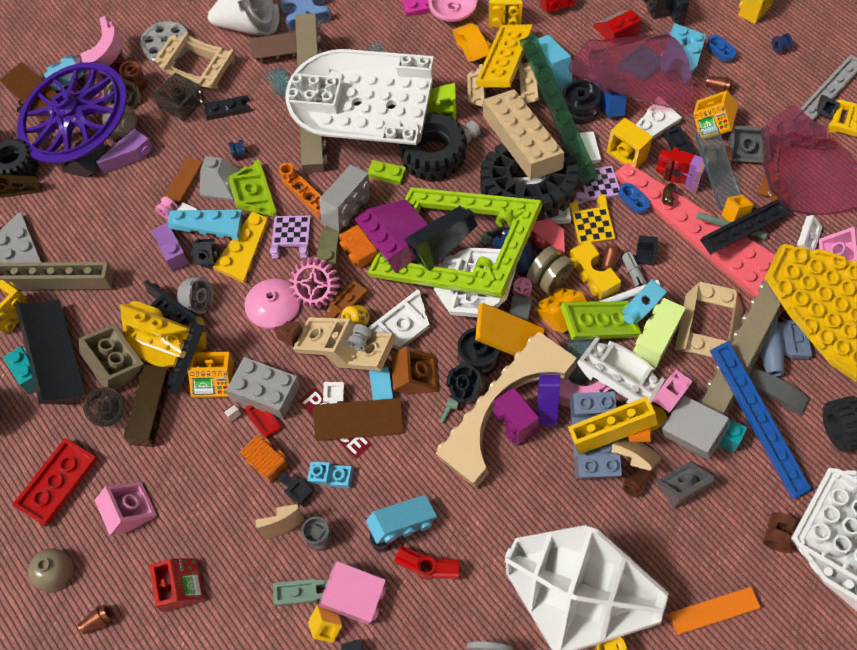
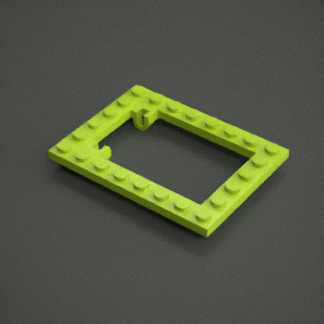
(493, 280)

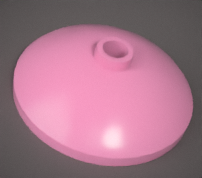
(452, 9)
(275, 311)

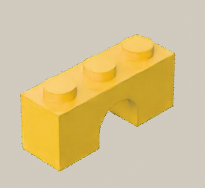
(600, 282)

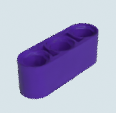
(548, 399)

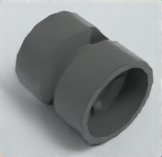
(317, 534)

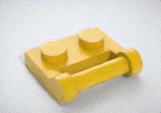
(850, 124)

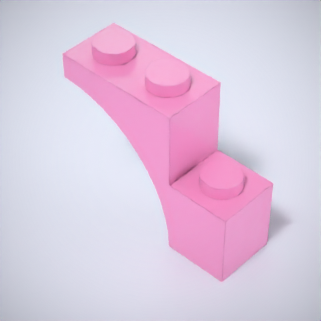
(672, 390)

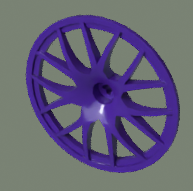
(71, 110)

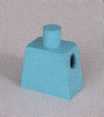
(638, 307)

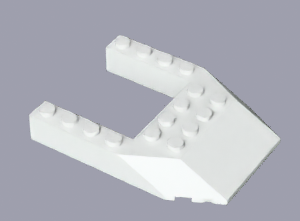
(829, 533)

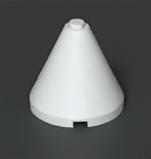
(246, 16)

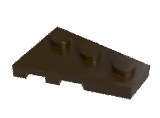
(18, 185)

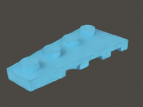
(216, 222)

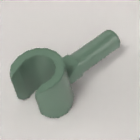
(487, 236)
(451, 404)

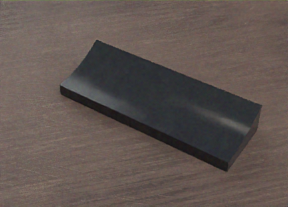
(50, 353)

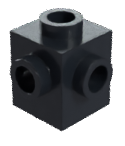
(204, 252)

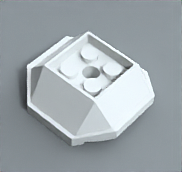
(466, 303)

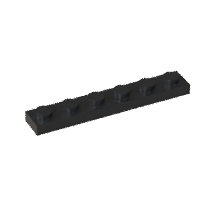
(744, 226)

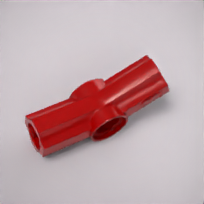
(414, 561)

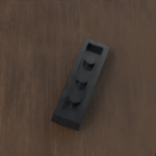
(187, 350)

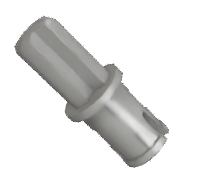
(633, 269)

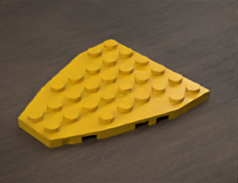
(821, 299)

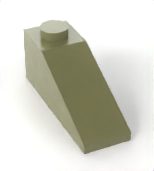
(329, 248)

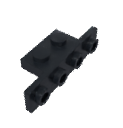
(168, 306)

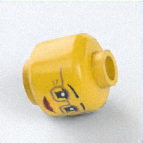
(357, 314)

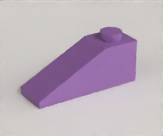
(126, 151)
(170, 247)

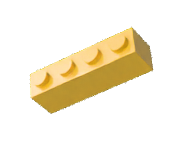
(613, 425)

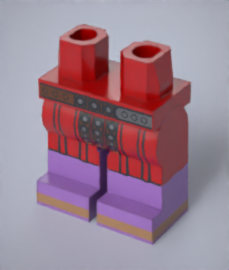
(681, 168)

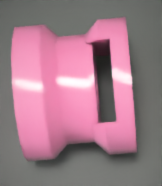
(165, 206)
(522, 284)

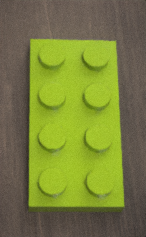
(598, 320)

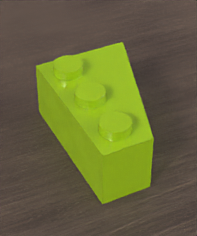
(443, 101)

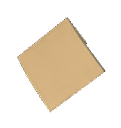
(641, 454)
(287, 519)

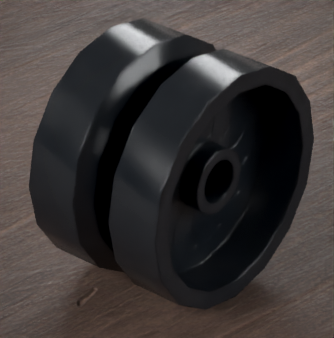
(582, 100)
(477, 353)

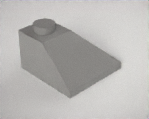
(215, 177)

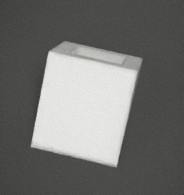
(232, 413)

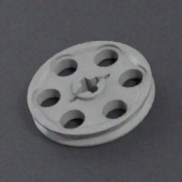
(160, 39)

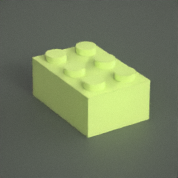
(659, 331)

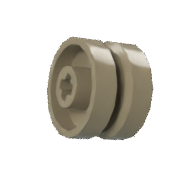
(550, 270)

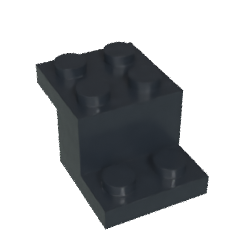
(665, 8)

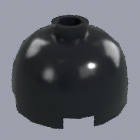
(466, 382)

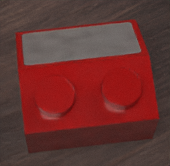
(619, 25)

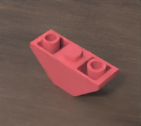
(548, 233)

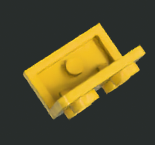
(8, 312)

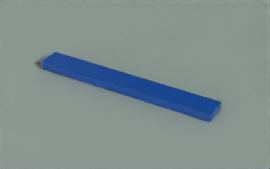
(760, 420)

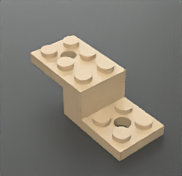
(332, 342)

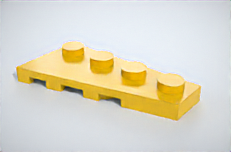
(239, 254)

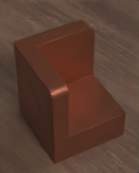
(289, 332)

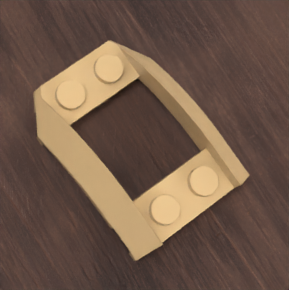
(219, 59)
(528, 85)
(711, 295)

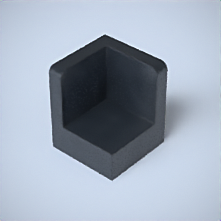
(646, 250)

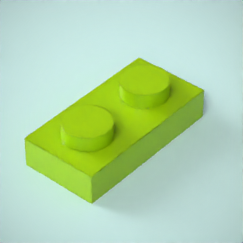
(386, 172)

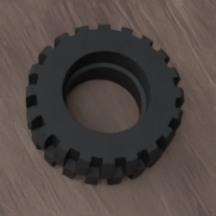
(441, 163)

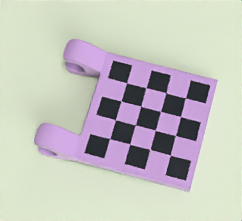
(606, 184)
(290, 232)

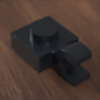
(296, 489)

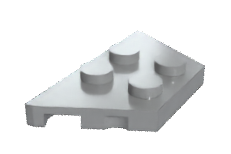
(17, 242)

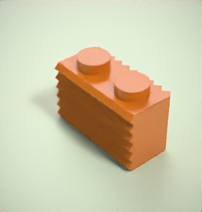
(358, 246)
(264, 458)

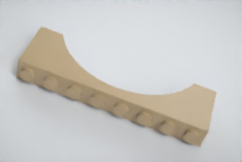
(465, 445)

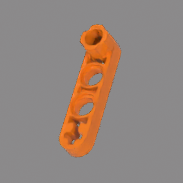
(287, 173)

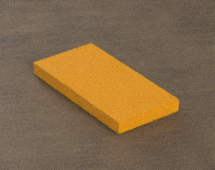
(503, 329)

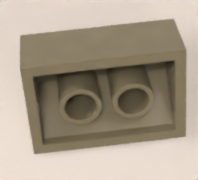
(110, 357)

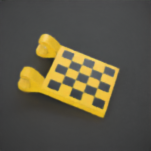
(592, 223)

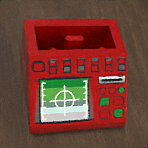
(176, 583)

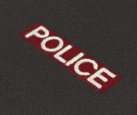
(354, 446)

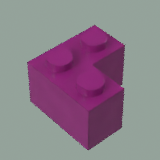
(518, 416)

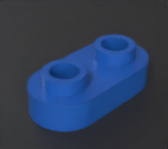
(721, 48)
(634, 199)

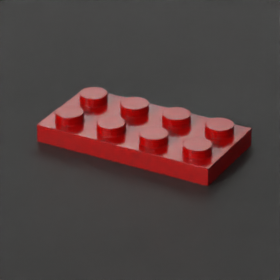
(55, 482)

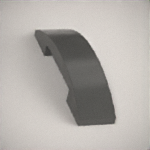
(779, 390)

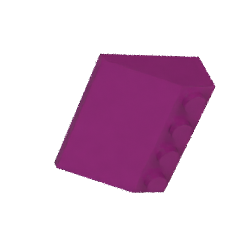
(388, 227)

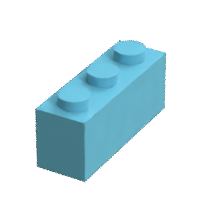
(401, 519)

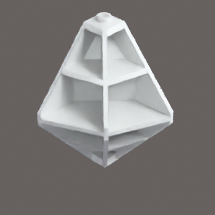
(582, 587)

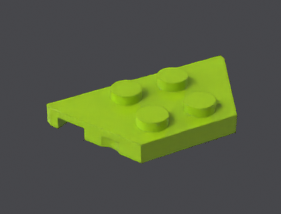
(252, 191)

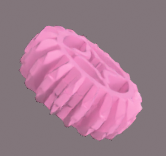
(315, 275)

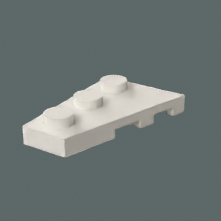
(658, 120)

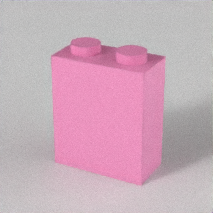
(353, 593)

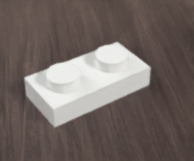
(810, 233)

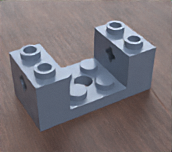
(600, 461)

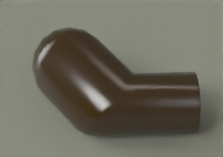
(667, 191)

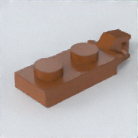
(348, 297)

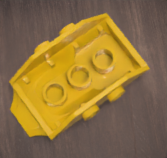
(152, 335)

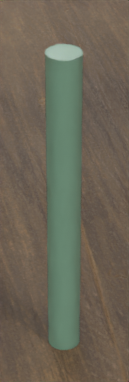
(721, 222)

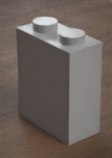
(695, 427)

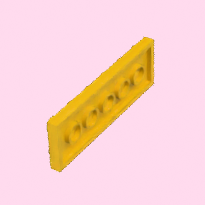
(503, 57)

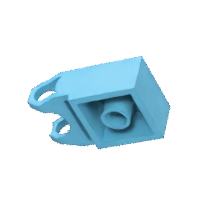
(690, 41)

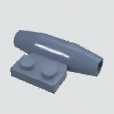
(784, 340)

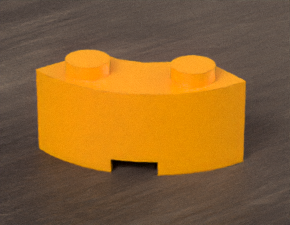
(471, 41)

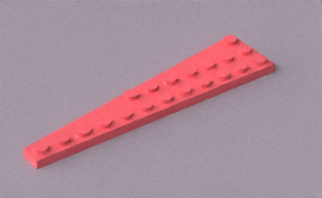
(742, 261)

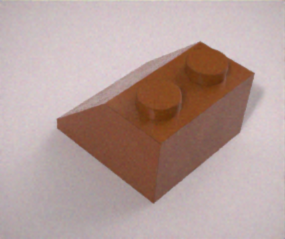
(413, 371)

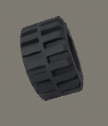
(15, 158)
(841, 422)

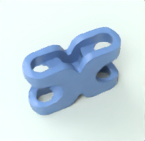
(305, 7)

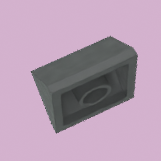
(684, 483)

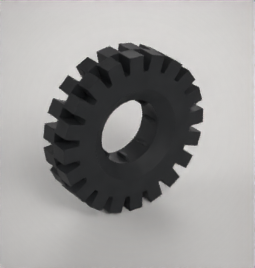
(554, 191)

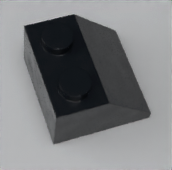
(85, 165)

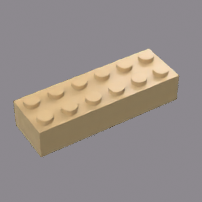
(523, 134)

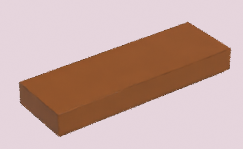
(184, 180)

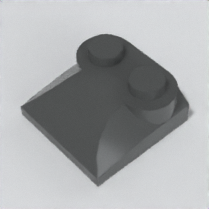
(746, 144)

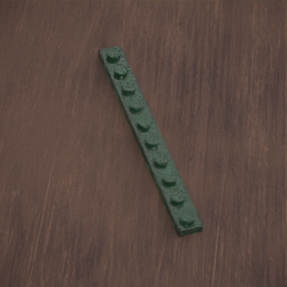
(558, 108)

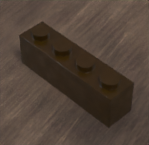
(148, 406)

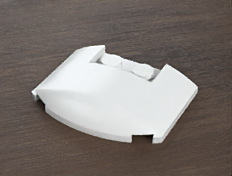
(620, 370)

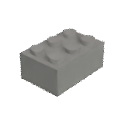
(344, 198)
(263, 387)

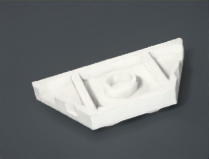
(405, 321)

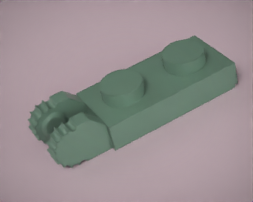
(297, 592)

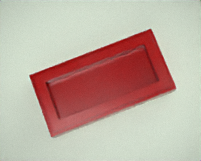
(263, 421)

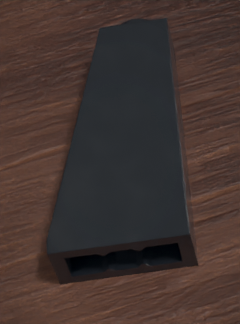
(441, 236)

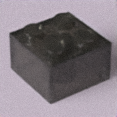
(179, 96)

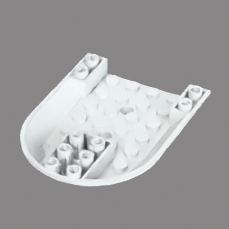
(329, 84)

